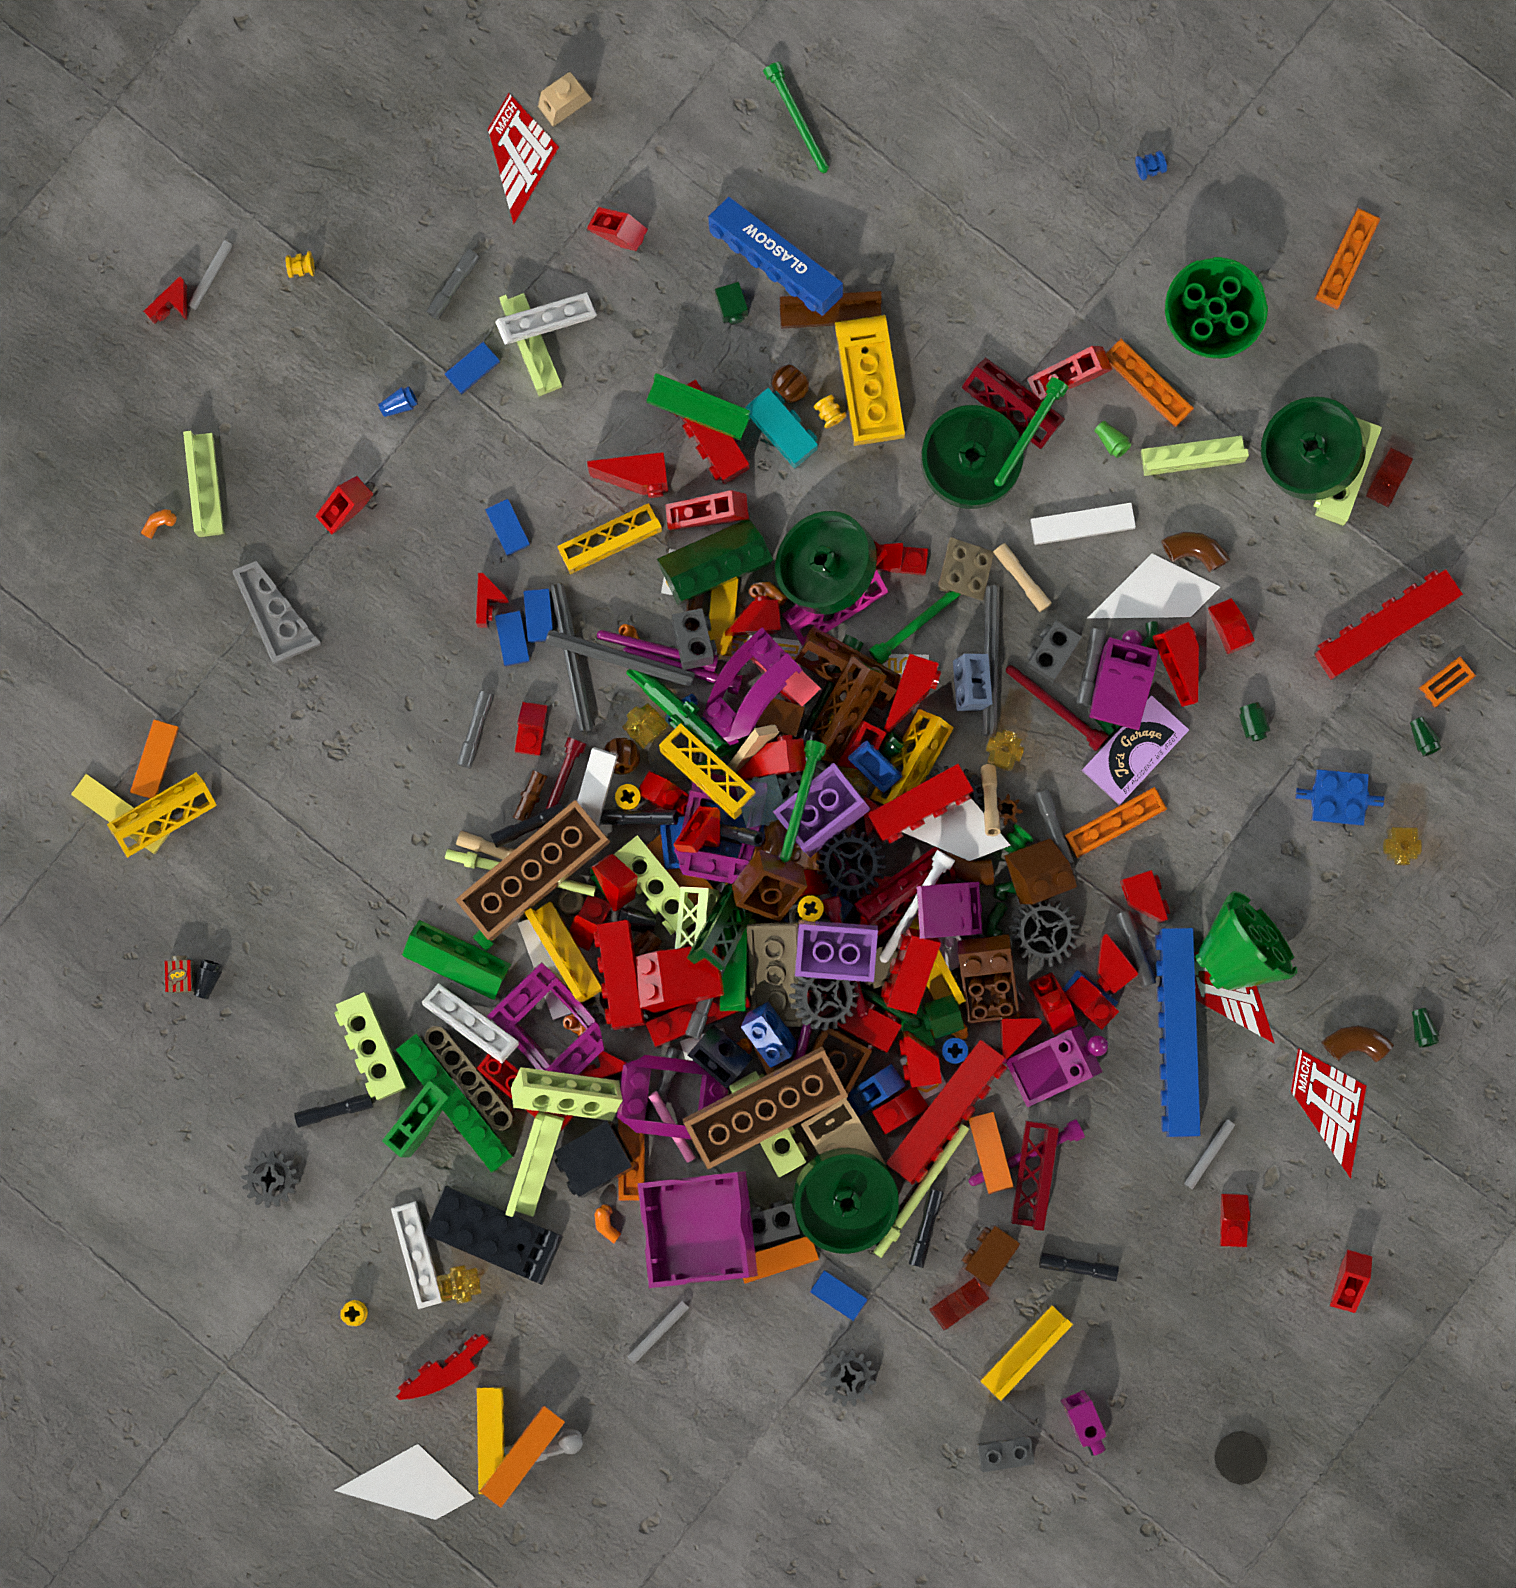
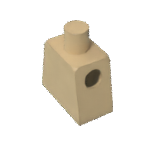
(563, 97)

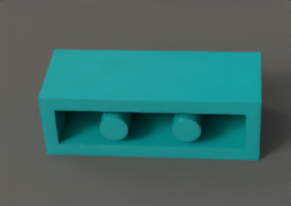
(782, 427)

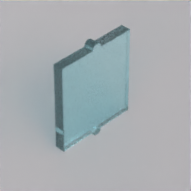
(761, 806)

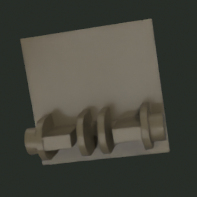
(965, 569)

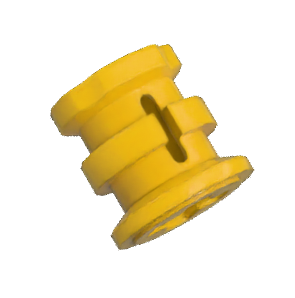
(300, 265)
(829, 411)
(631, 790)
(818, 907)
(358, 1306)

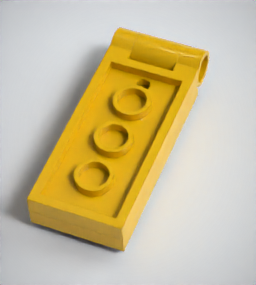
(869, 380)

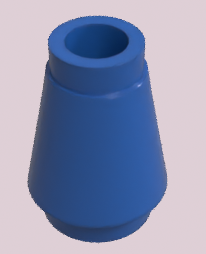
(398, 402)

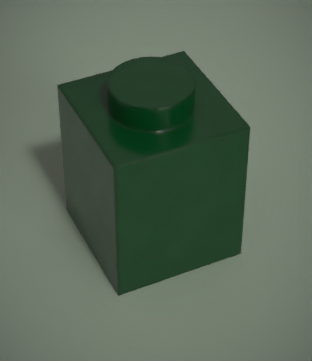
(731, 303)
(943, 1016)

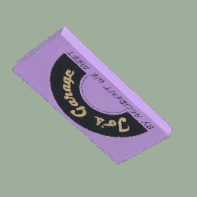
(1135, 753)

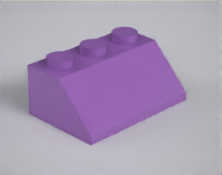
(828, 810)
(836, 951)

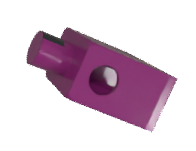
(1081, 1415)

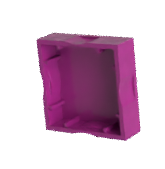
(697, 1229)

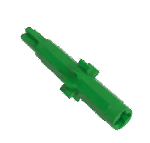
(679, 711)

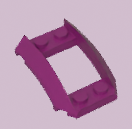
(779, 669)
(707, 864)
(524, 998)
(635, 1093)

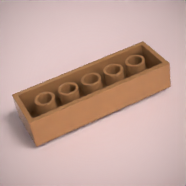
(533, 870)
(764, 1108)

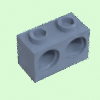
(972, 682)

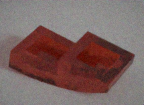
(1389, 477)
(959, 1304)

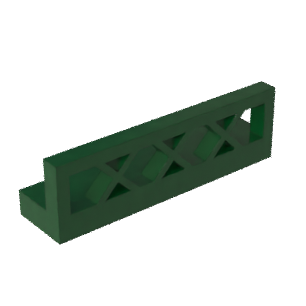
(714, 928)

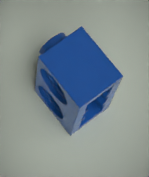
(769, 1034)

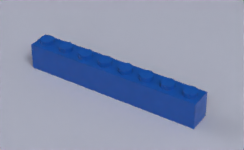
(1179, 1033)

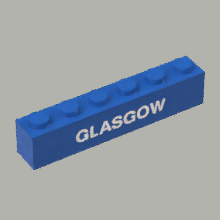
(775, 256)

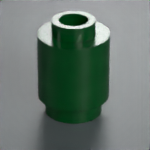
(1254, 722)

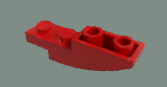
(503, 1077)
(437, 1377)

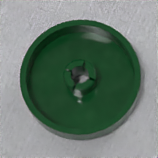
(964, 431)
(1321, 471)
(831, 541)
(838, 1176)

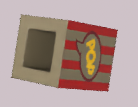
(179, 975)

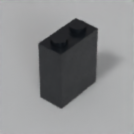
(594, 1159)

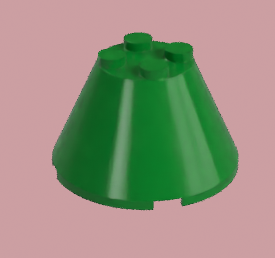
(1216, 307)
(1244, 947)

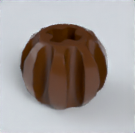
(790, 383)
(627, 753)

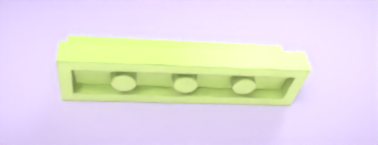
(533, 350)
(1193, 455)
(203, 484)
(706, 902)
(535, 1164)

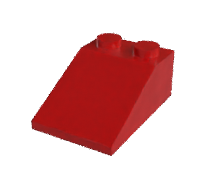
(636, 473)
(914, 687)
(671, 980)

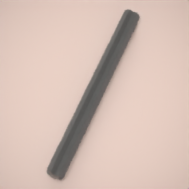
(991, 648)
(620, 658)
(572, 659)

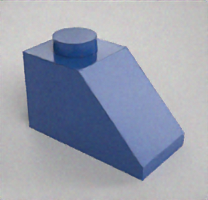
(875, 1090)

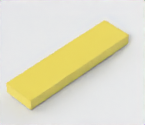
(110, 806)

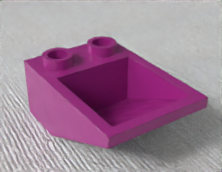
(1123, 681)
(949, 910)
(1056, 1065)

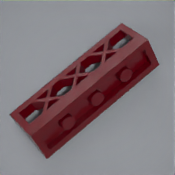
(1014, 394)
(896, 890)
(1044, 1177)

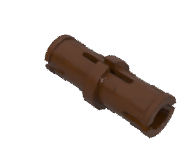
(530, 796)

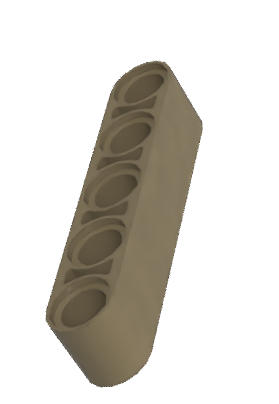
(457, 1072)

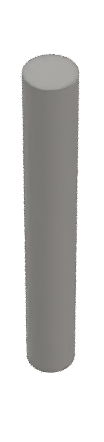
(209, 275)
(1209, 1154)
(658, 1332)

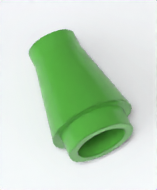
(1113, 440)

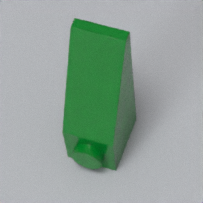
(416, 1121)

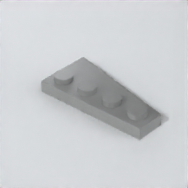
(275, 619)

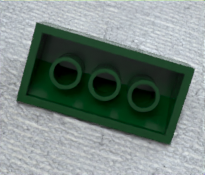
(714, 561)

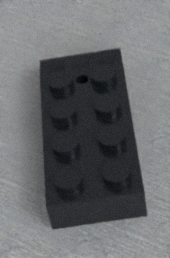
(493, 1235)

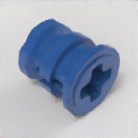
(1150, 165)
(960, 1045)

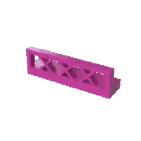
(799, 618)

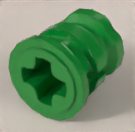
(1017, 839)

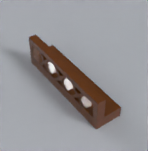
(849, 307)
(834, 652)
(849, 712)

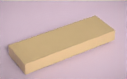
(755, 741)

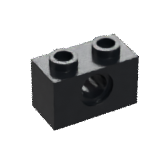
(720, 1056)

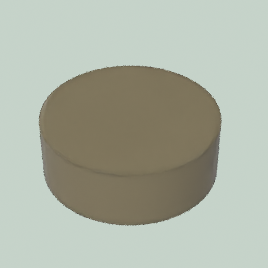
(570, 902)

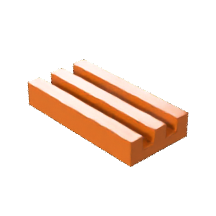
(1430, 694)

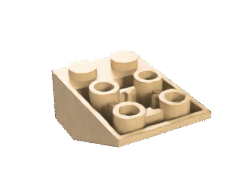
(839, 1128)

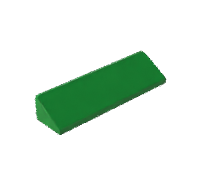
(735, 974)

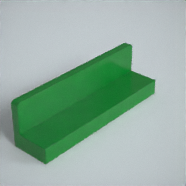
(698, 406)
(456, 959)

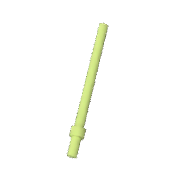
(472, 860)
(919, 1193)

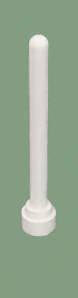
(940, 864)

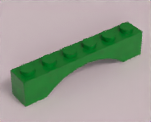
(458, 1108)

